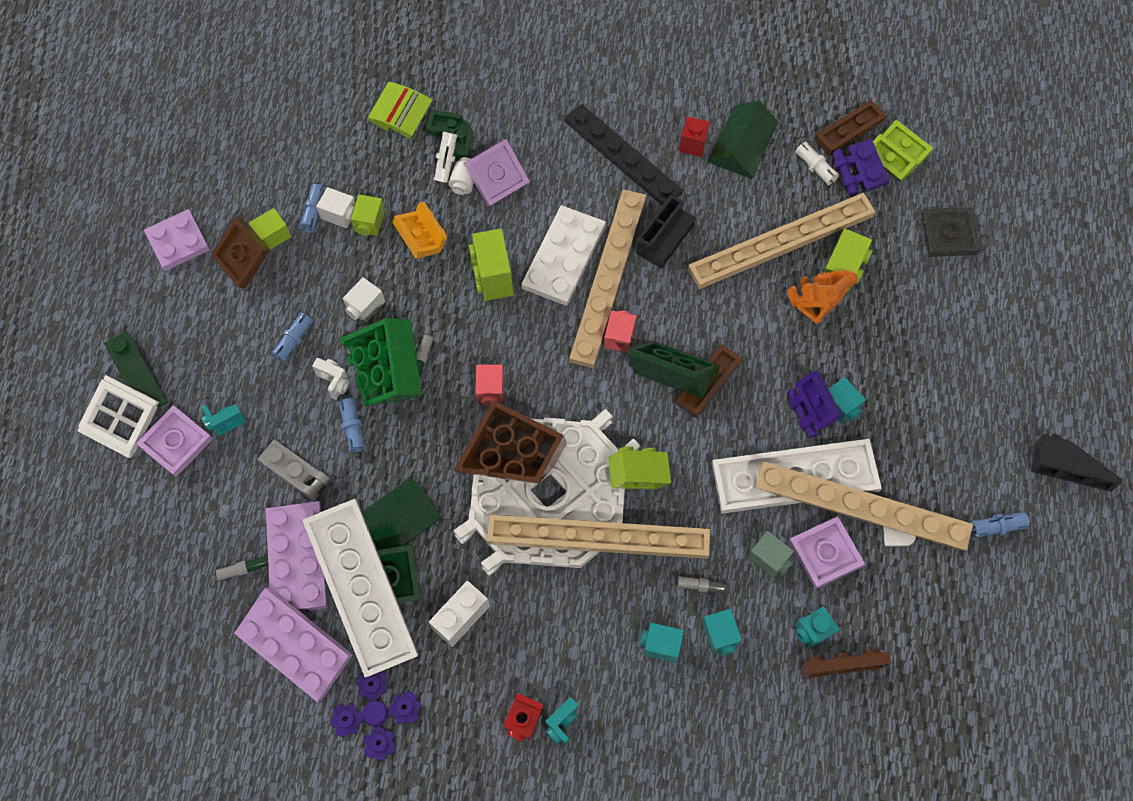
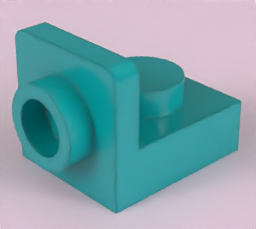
(224, 420)
(815, 628)
(562, 716)

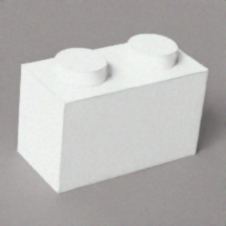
(459, 613)

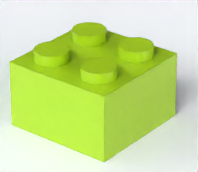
(491, 265)

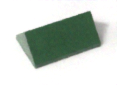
(744, 139)
(673, 368)
(400, 516)
(402, 572)

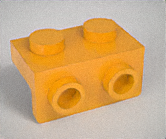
(420, 231)

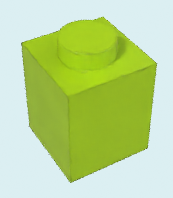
(367, 215)
(270, 228)

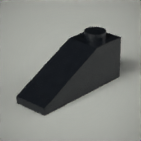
(1068, 462)

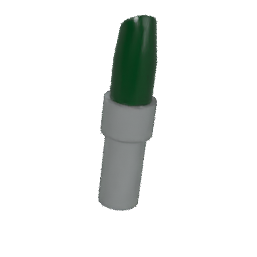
(422, 353)
(241, 568)

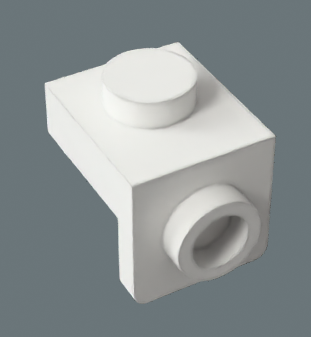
(333, 373)

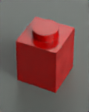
(694, 136)

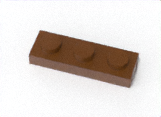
(850, 127)
(728, 364)
(845, 663)

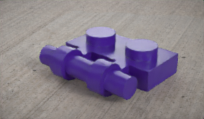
(867, 164)
(818, 401)

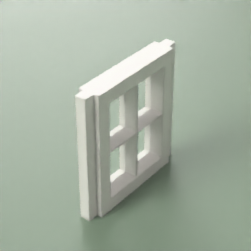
(128, 395)

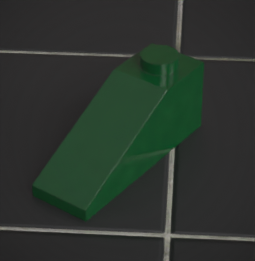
(134, 367)

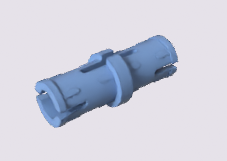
(309, 207)
(292, 337)
(352, 425)
(999, 524)

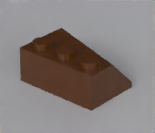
(511, 447)

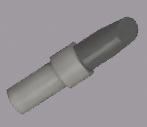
(702, 584)

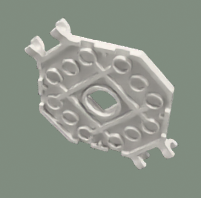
(588, 496)

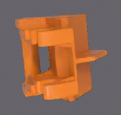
(823, 294)

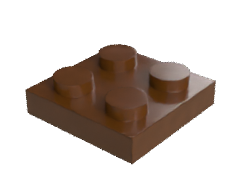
(240, 252)

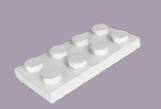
(563, 255)

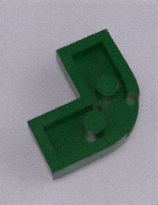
(452, 123)

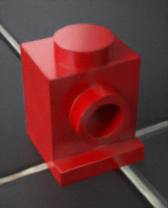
(527, 706)

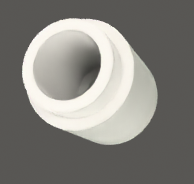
(460, 179)

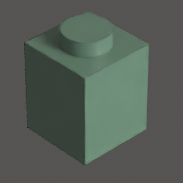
(771, 555)

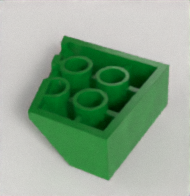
(384, 361)

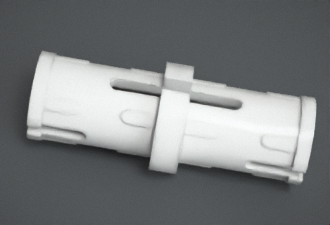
(449, 140)
(817, 163)

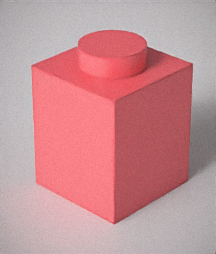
(620, 331)
(489, 384)

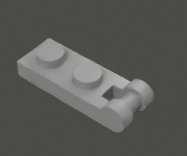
(293, 469)

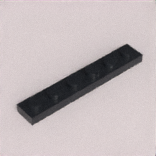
(622, 155)

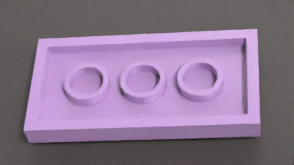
(291, 557)
(293, 644)

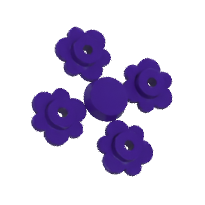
(375, 715)

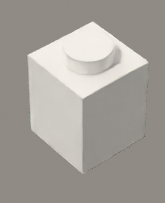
(336, 207)
(363, 300)

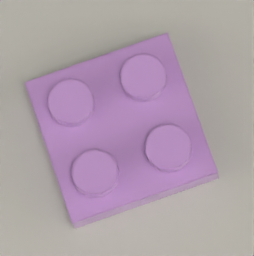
(496, 172)
(176, 240)
(174, 441)
(826, 552)

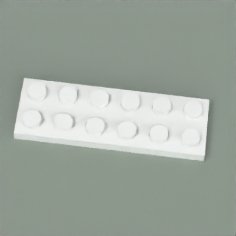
(841, 463)
(360, 587)

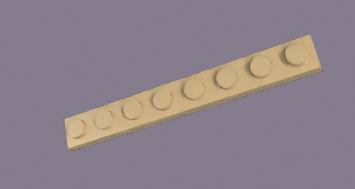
(781, 240)
(607, 279)
(864, 506)
(598, 536)

